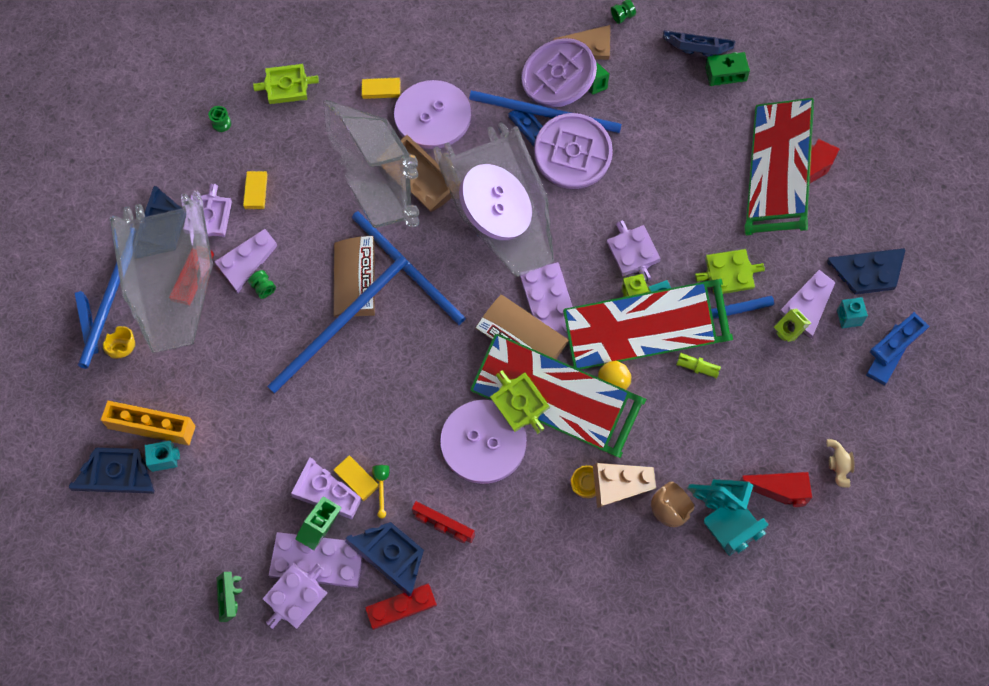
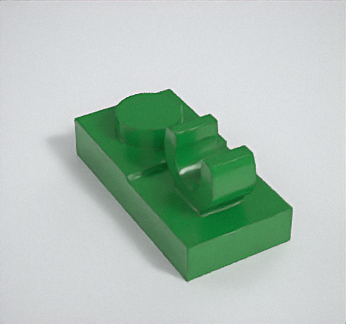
(225, 591)

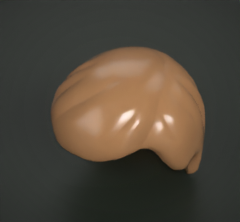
(671, 505)

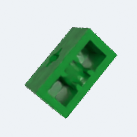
(727, 68)
(318, 523)

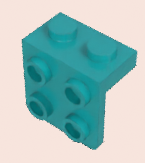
(723, 494)
(735, 529)

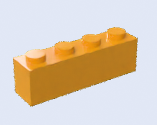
(148, 423)

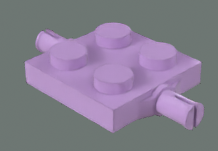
(216, 212)
(633, 250)
(295, 595)

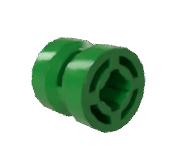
(623, 11)
(219, 118)
(260, 282)

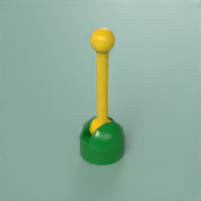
(380, 474)

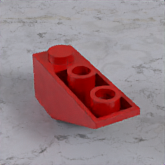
(822, 158)

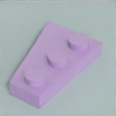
(246, 258)
(811, 300)
(318, 482)

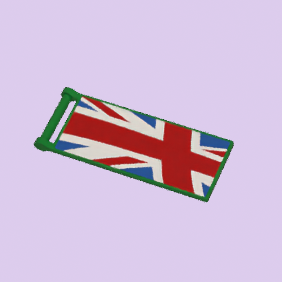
(780, 165)
(645, 324)
(577, 400)

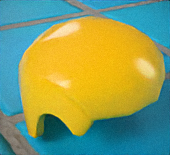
(119, 343)
(616, 374)
(583, 482)

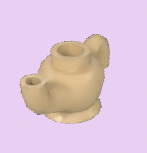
(841, 463)

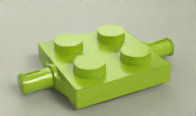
(286, 83)
(732, 268)
(520, 402)

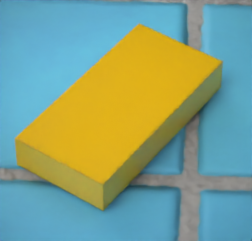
(381, 88)
(255, 190)
(356, 478)

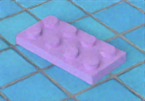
(547, 296)
(338, 559)

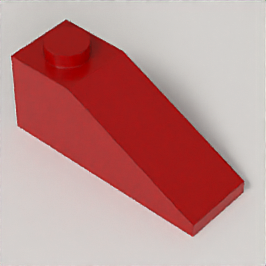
(783, 487)

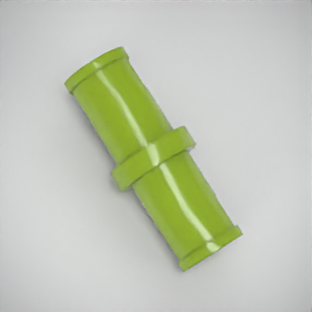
(698, 365)

